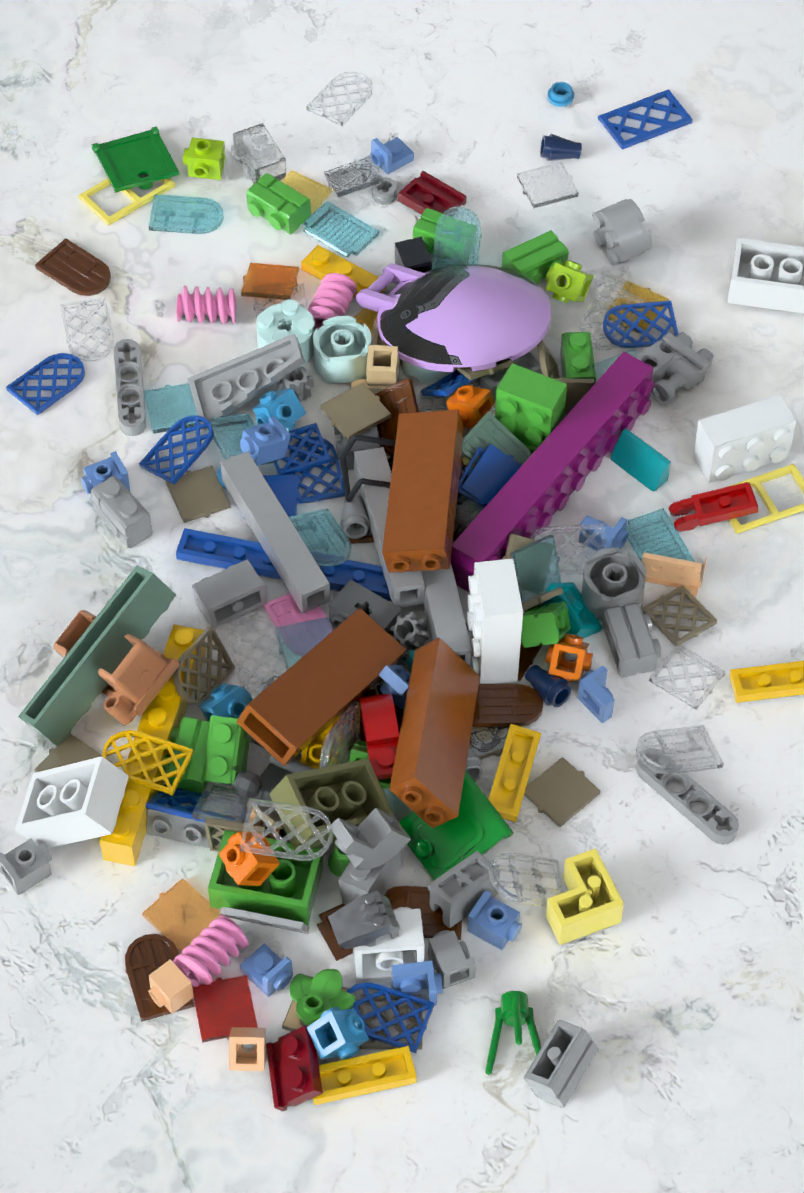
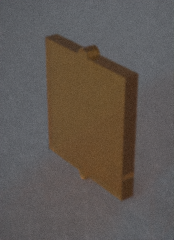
(270, 281)
(181, 914)

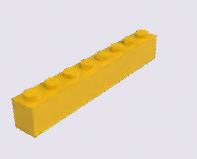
(158, 721)

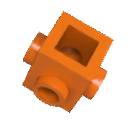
(472, 404)
(564, 667)
(247, 867)

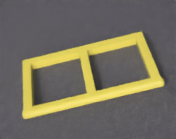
(137, 201)
(775, 514)

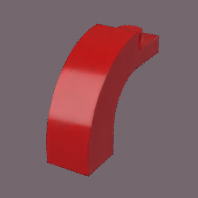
(380, 731)

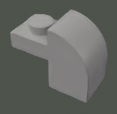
(372, 841)

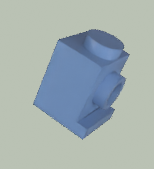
(266, 441)
(102, 470)
(494, 931)

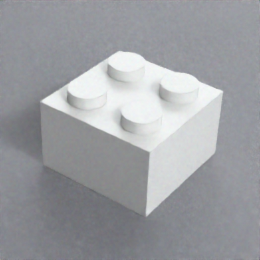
(376, 961)

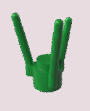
(515, 1013)

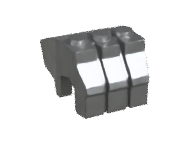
(364, 921)

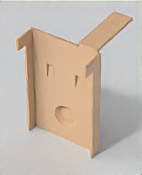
(673, 572)

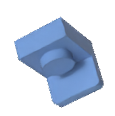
(391, 154)
(614, 537)
(396, 683)
(595, 695)
(267, 970)
(416, 976)

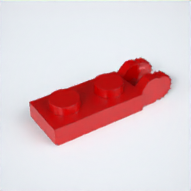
(714, 506)

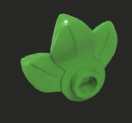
(319, 994)

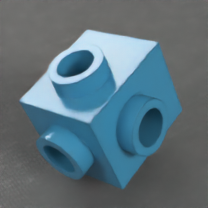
(282, 405)
(226, 701)
(338, 1033)

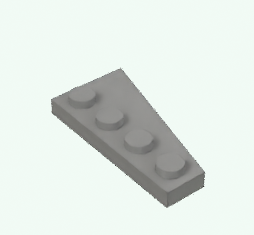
(236, 382)

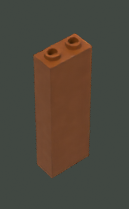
(423, 491)
(320, 686)
(435, 733)

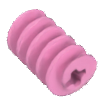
(332, 298)
(206, 304)
(210, 950)

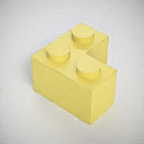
(588, 904)

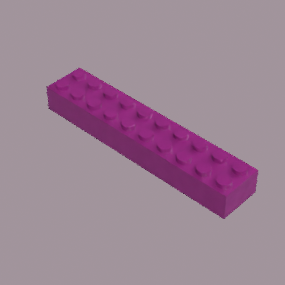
(557, 465)

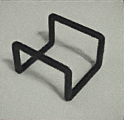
(349, 495)

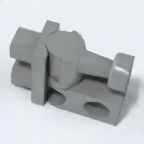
(678, 361)

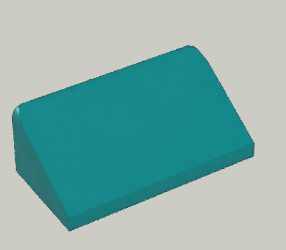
(641, 460)
(582, 620)

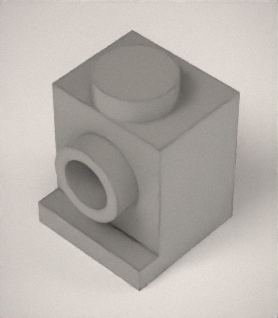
(26, 865)
(451, 958)

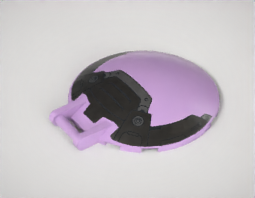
(458, 315)

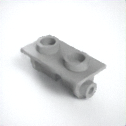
(177, 828)

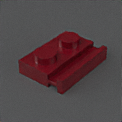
(430, 193)
(293, 1069)

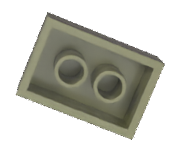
(338, 791)

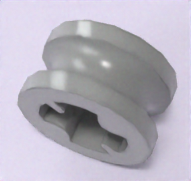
(388, 197)

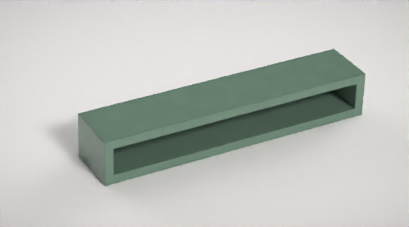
(76, 679)

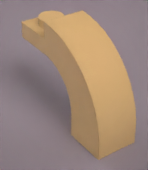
(382, 361)

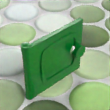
(135, 155)
(475, 829)

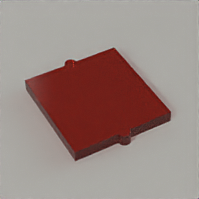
(223, 1006)

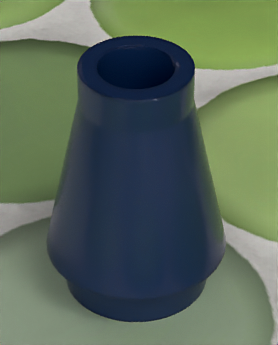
(559, 148)
(550, 688)

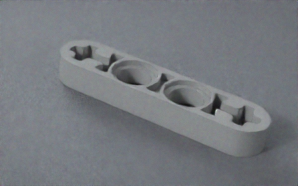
(127, 387)
(693, 792)

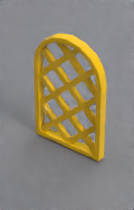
(187, 752)

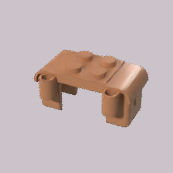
(134, 680)

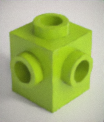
(205, 158)
(568, 281)

